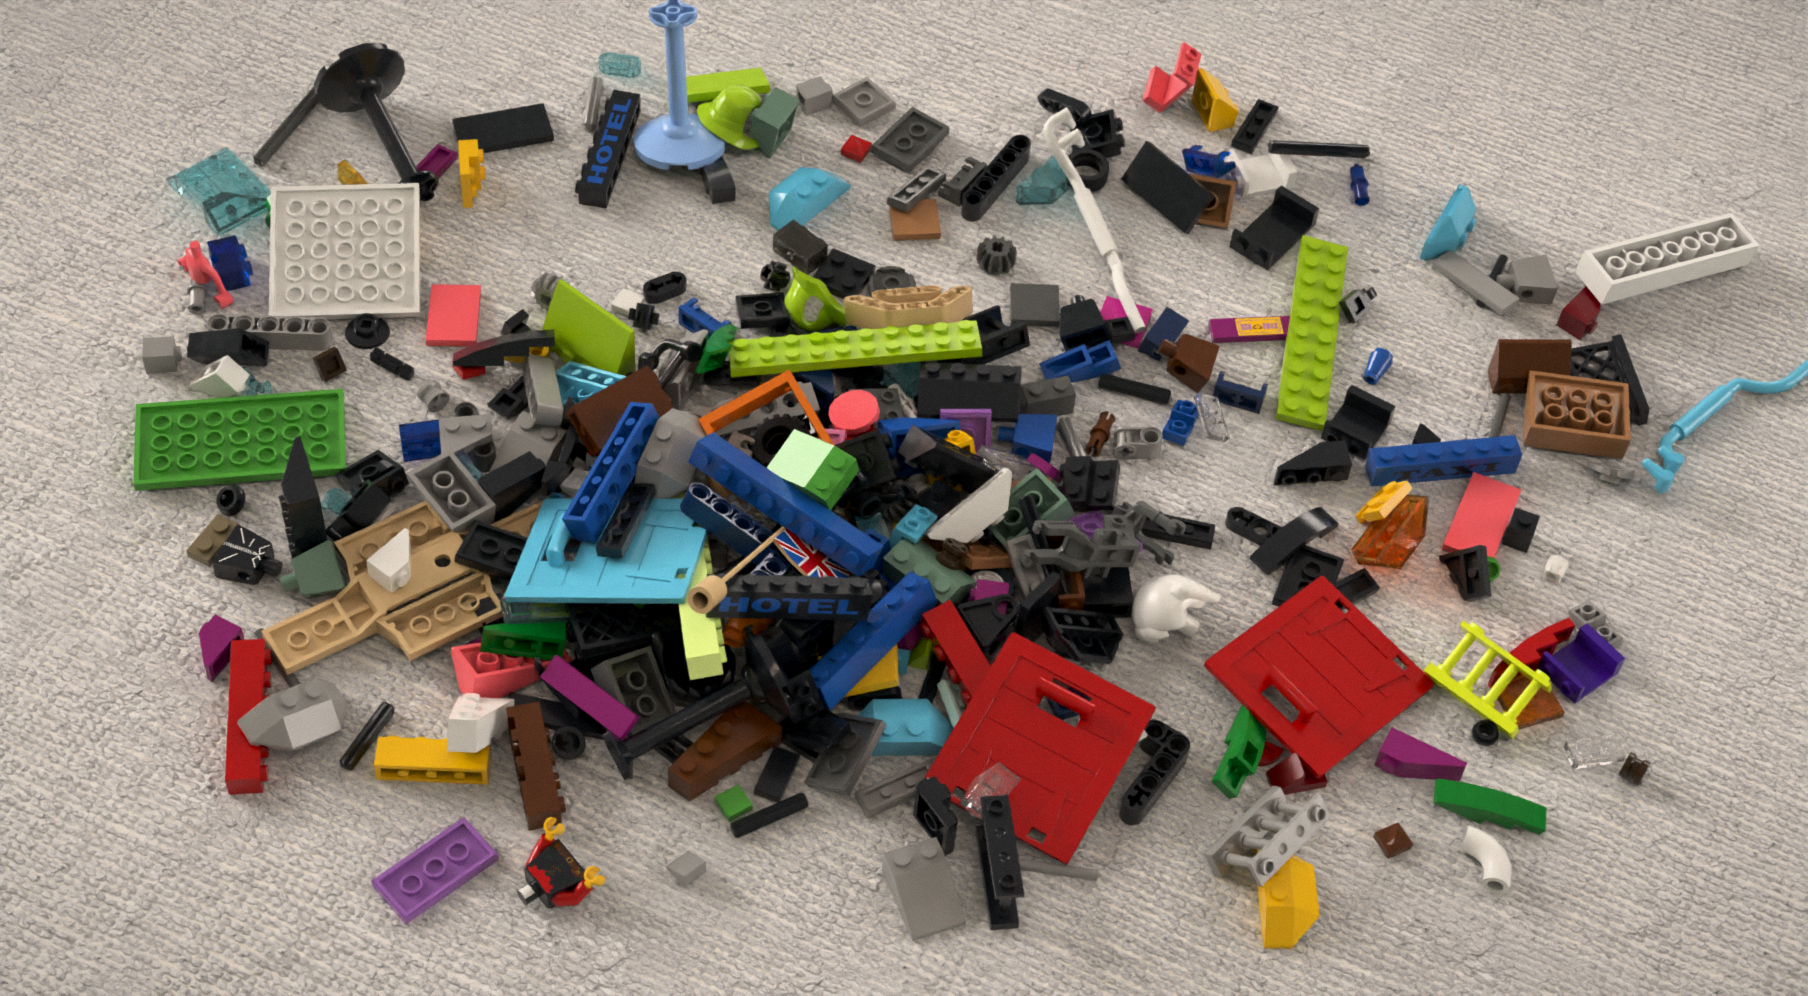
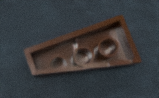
(534, 765)

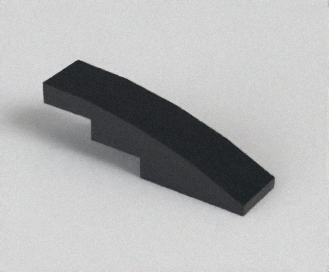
(492, 351)

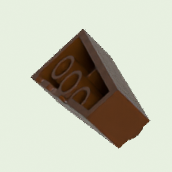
(722, 749)

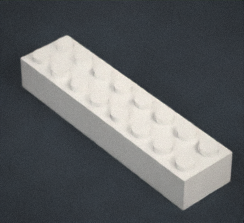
(1666, 258)

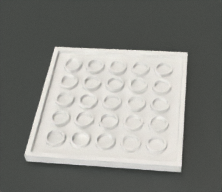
(345, 251)

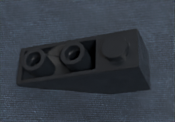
(1318, 464)

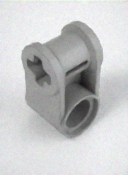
(1139, 443)

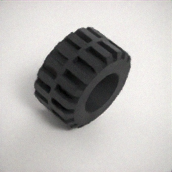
(772, 435)

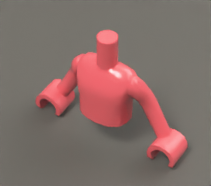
(203, 272)

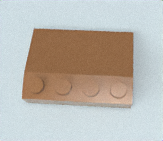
(1577, 415)

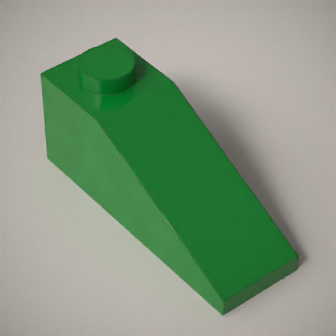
(525, 640)

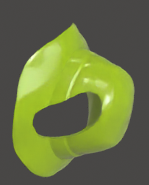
(728, 114)
(801, 290)

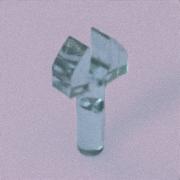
(255, 386)

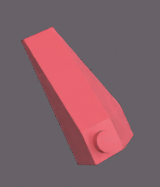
(492, 673)

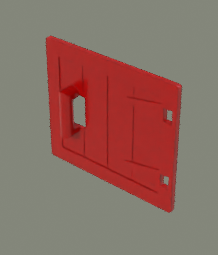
(1327, 667)
(1060, 766)

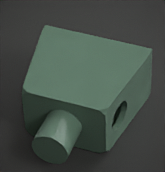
(316, 572)

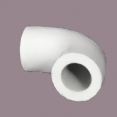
(1492, 858)

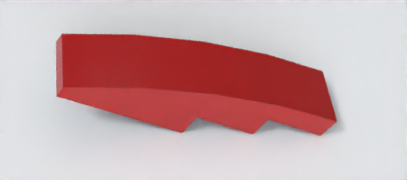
(1532, 649)

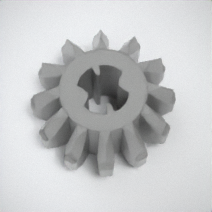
(544, 288)

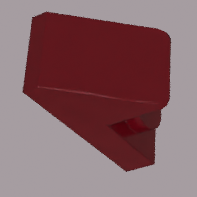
(1294, 776)

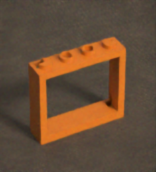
(757, 398)

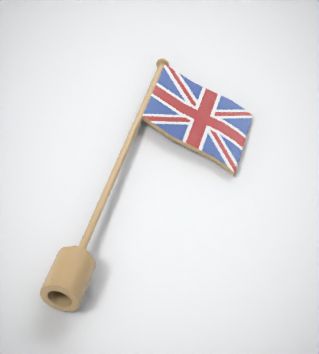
(798, 552)

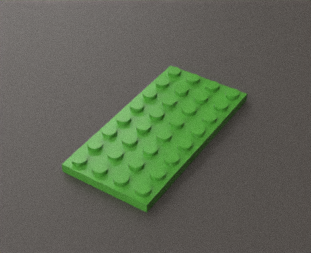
(236, 438)

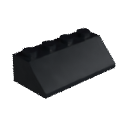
(969, 388)
(945, 459)

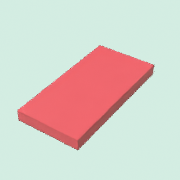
(1482, 515)

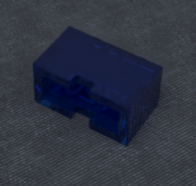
(228, 260)

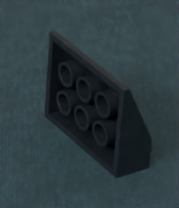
(301, 503)

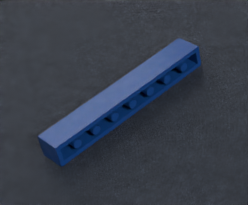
(785, 504)

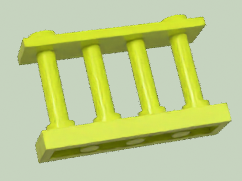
(1485, 705)

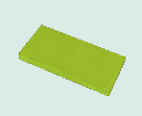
(709, 86)

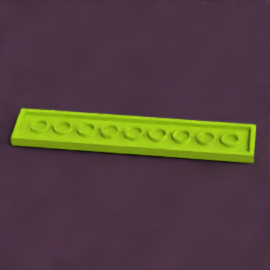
(1311, 333)
(855, 348)

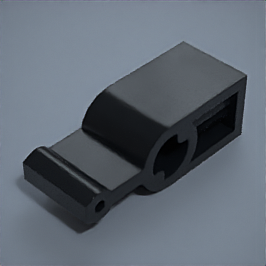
(359, 511)

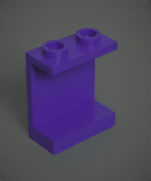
(1582, 664)

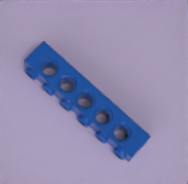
(610, 473)

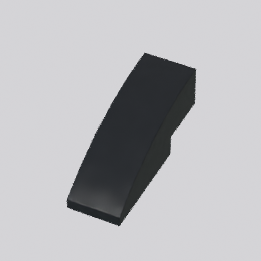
(718, 181)

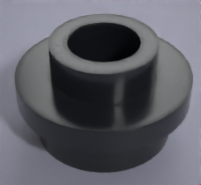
(1488, 728)

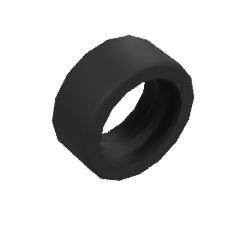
(1093, 159)

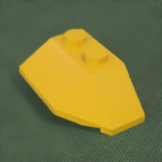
(1288, 904)

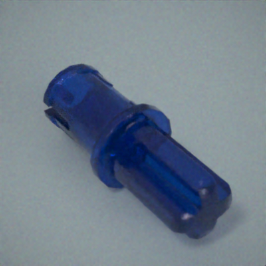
(1359, 185)

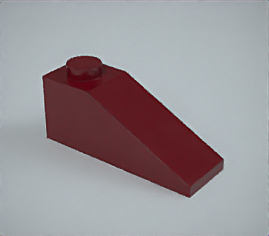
(1580, 314)

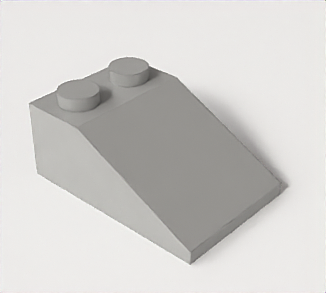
(525, 436)
(923, 888)

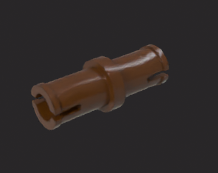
(1100, 434)

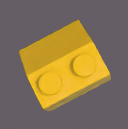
(1213, 102)

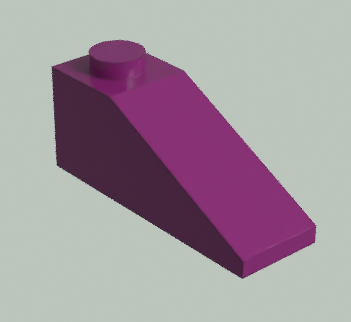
(1412, 758)

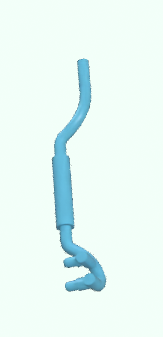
(1700, 413)

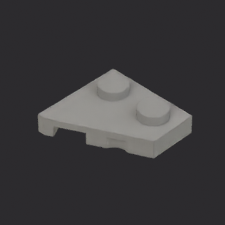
(464, 432)

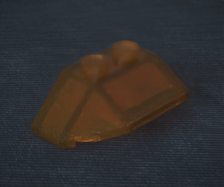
(1395, 538)

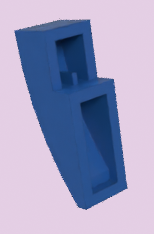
(1082, 363)

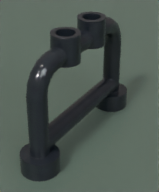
(686, 351)

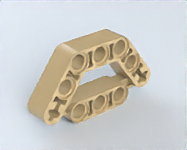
(908, 306)

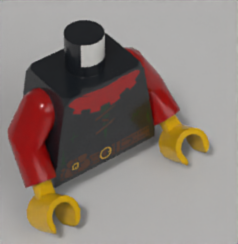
(555, 874)

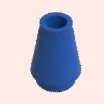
(1378, 364)

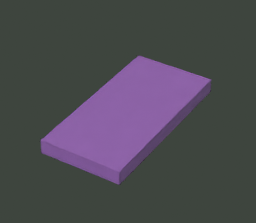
(434, 870)

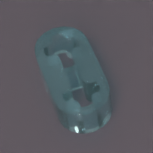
(619, 65)

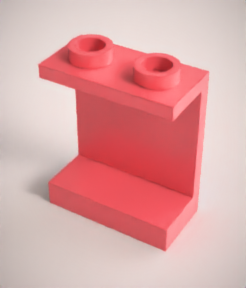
(1165, 88)

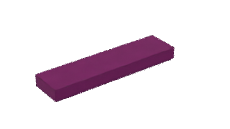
(590, 697)

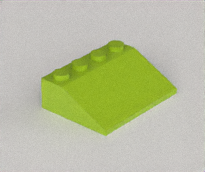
(589, 332)

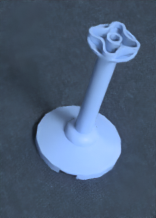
(678, 136)

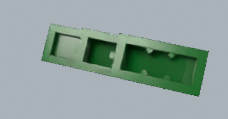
(716, 349)
(1489, 804)

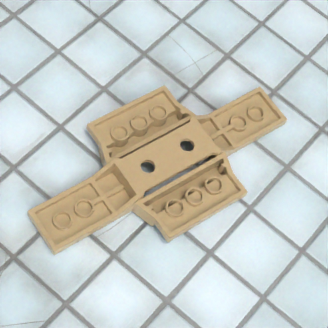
(363, 603)

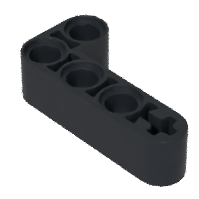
(1164, 758)

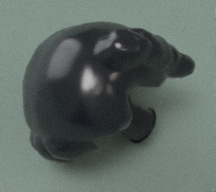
(674, 670)

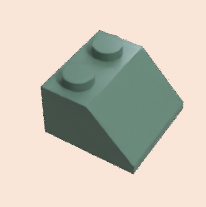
(773, 120)

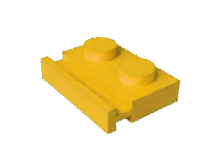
(1383, 501)

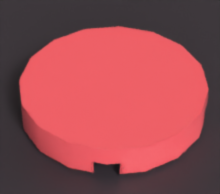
(854, 412)

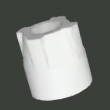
(1555, 568)

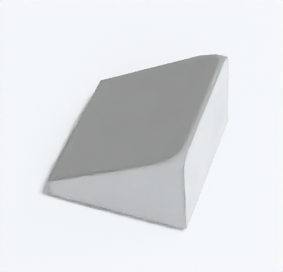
(687, 868)

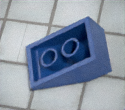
(900, 427)

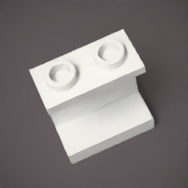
(1262, 173)

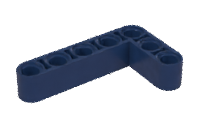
(734, 529)

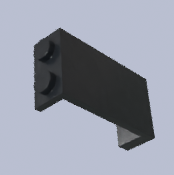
(1275, 229)

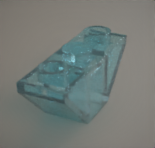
(1044, 185)

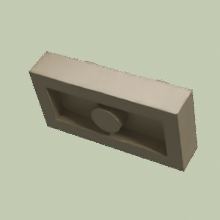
(211, 540)

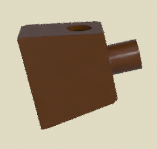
(1190, 360)

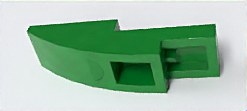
(1243, 753)

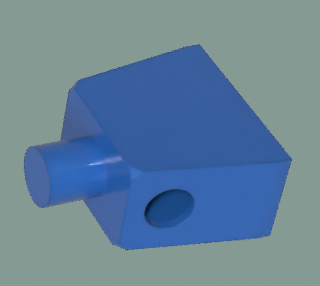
(1031, 435)

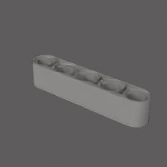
(280, 331)
(542, 391)

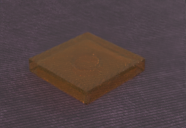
(1540, 709)

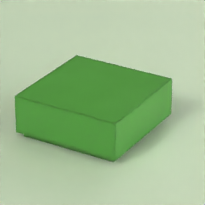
(733, 803)

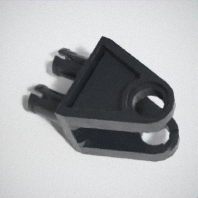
(987, 623)

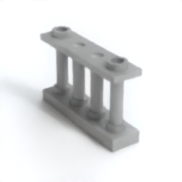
(1255, 823)

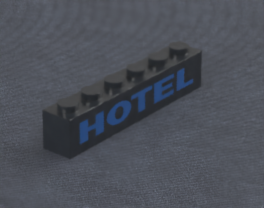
(608, 149)
(794, 598)

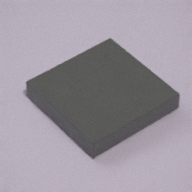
(1035, 304)

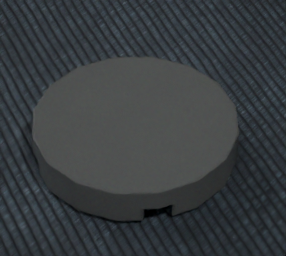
(890, 278)

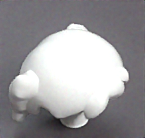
(1163, 605)

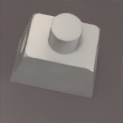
(1530, 280)

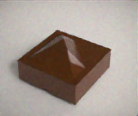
(1393, 840)

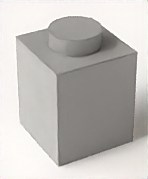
(814, 95)
(160, 354)

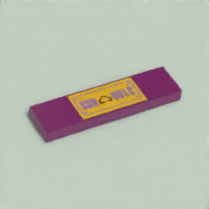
(1249, 329)

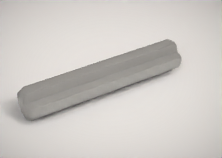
(593, 103)

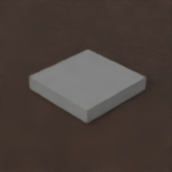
(863, 102)

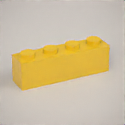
(429, 761)

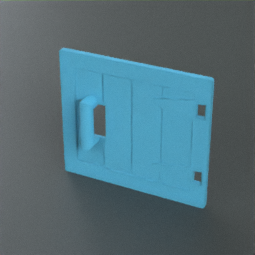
(647, 573)

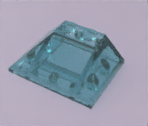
(223, 190)

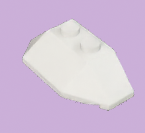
(976, 511)

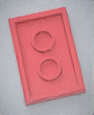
(453, 315)

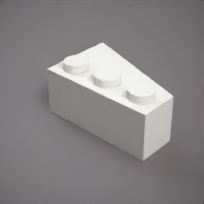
(476, 722)

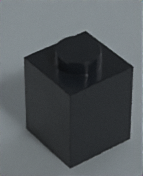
(1521, 530)

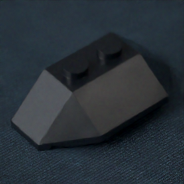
(1082, 634)

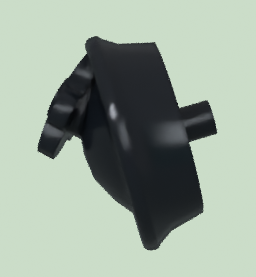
(231, 500)
(568, 742)

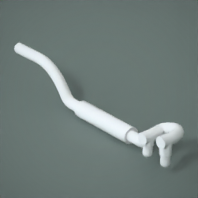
(1090, 209)

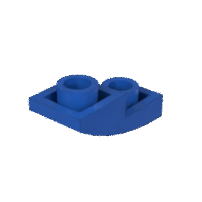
(1180, 422)

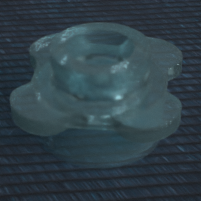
(331, 498)

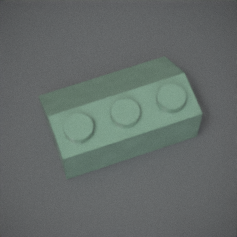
(1049, 502)
(921, 560)

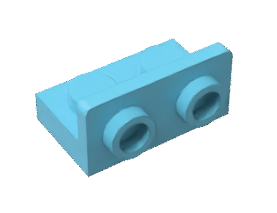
(913, 525)

